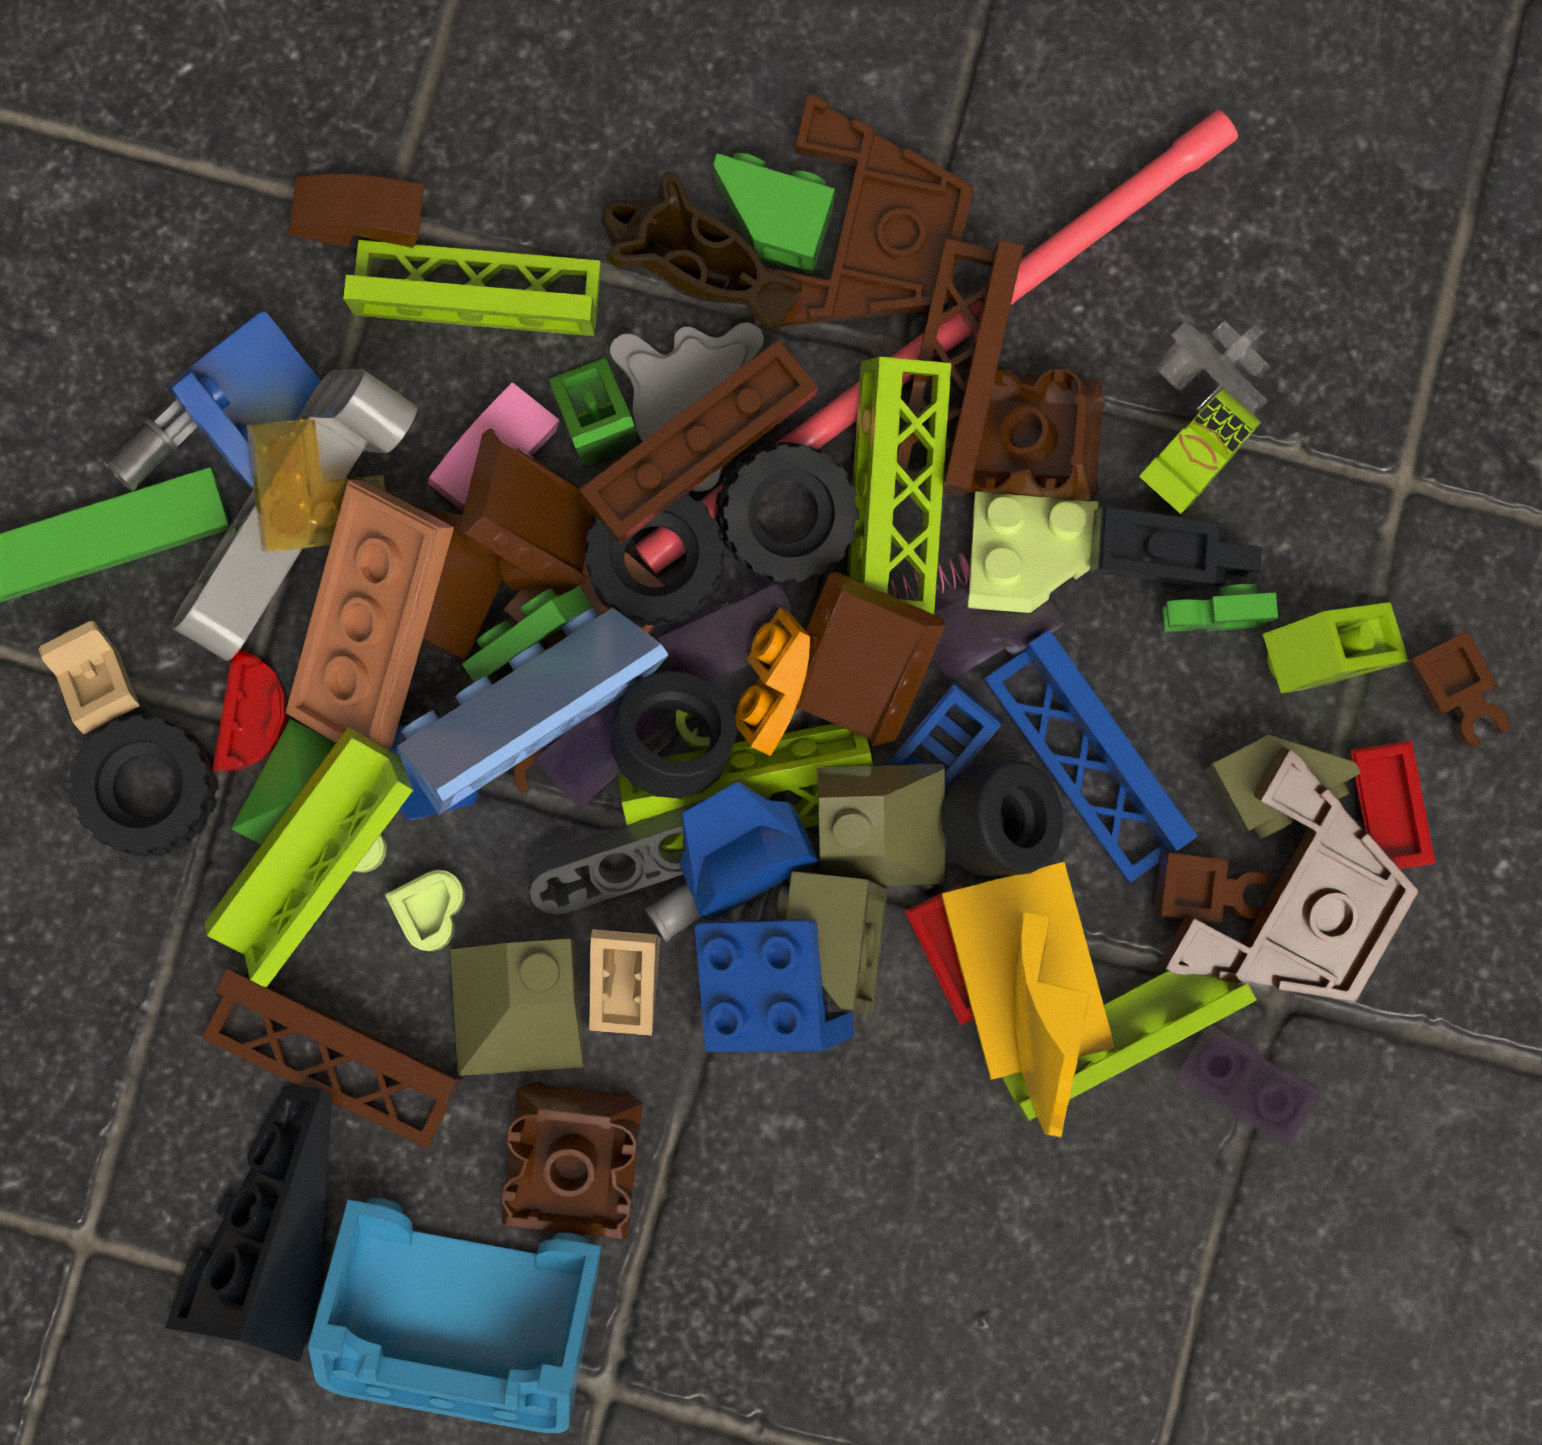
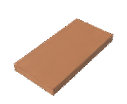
(369, 616)

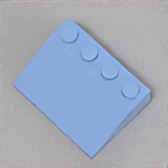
(528, 707)

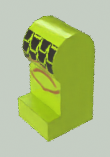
(1200, 451)

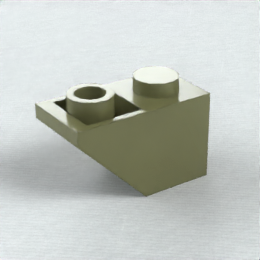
(1241, 773)

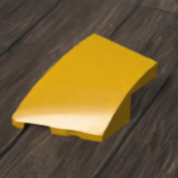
(1047, 1028)

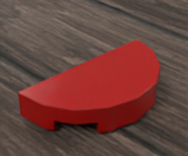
(250, 715)

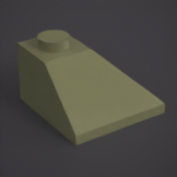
(882, 823)
(849, 932)
(517, 1007)

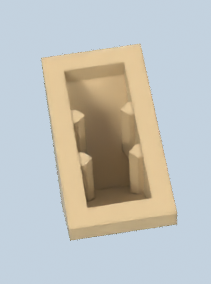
(623, 981)

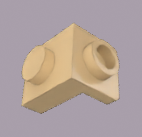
(90, 676)

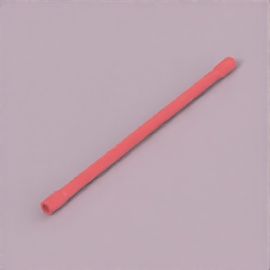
(1184, 156)

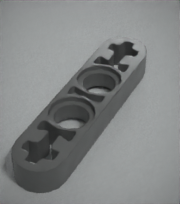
(636, 840)

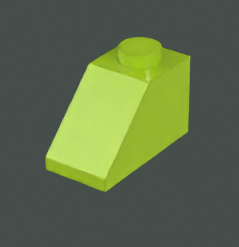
(1334, 647)

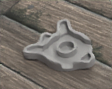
(677, 380)

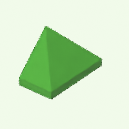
(281, 780)

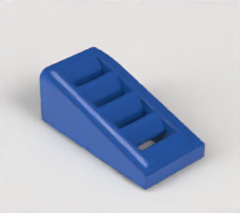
(971, 707)

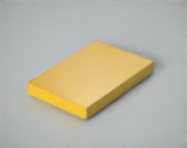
(986, 938)

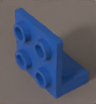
(242, 382)
(765, 988)

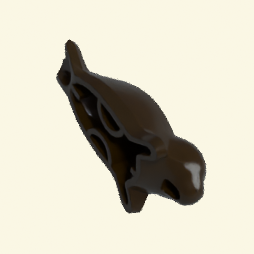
(695, 253)

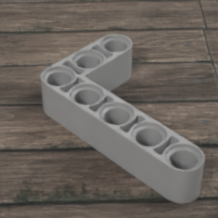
(239, 580)

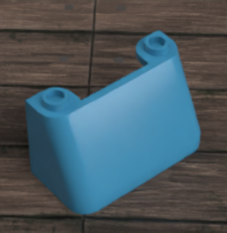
(453, 1321)

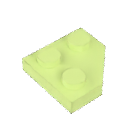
(1026, 549)

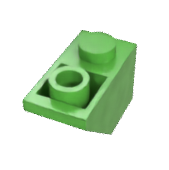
(775, 211)

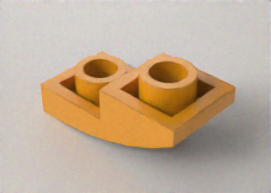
(781, 661)

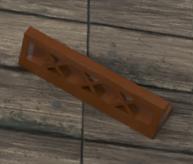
(981, 357)
(697, 442)
(341, 1037)

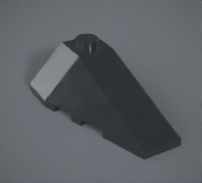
(265, 1262)

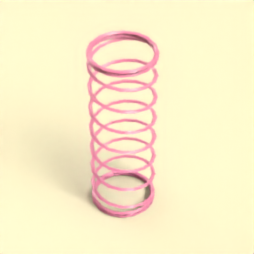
(964, 566)

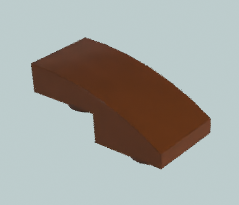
(345, 205)

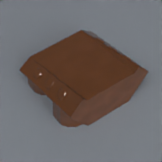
(1041, 436)
(525, 518)
(866, 658)
(571, 1160)

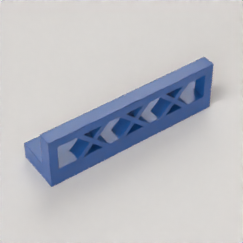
(1108, 743)

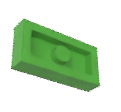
(543, 620)

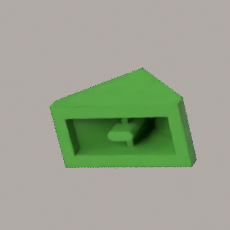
(594, 412)

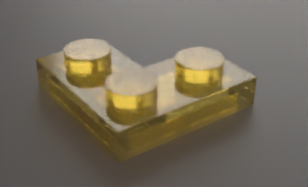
(290, 496)

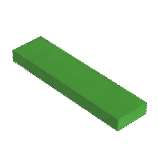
(111, 533)

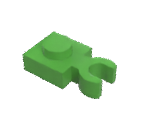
(1235, 608)

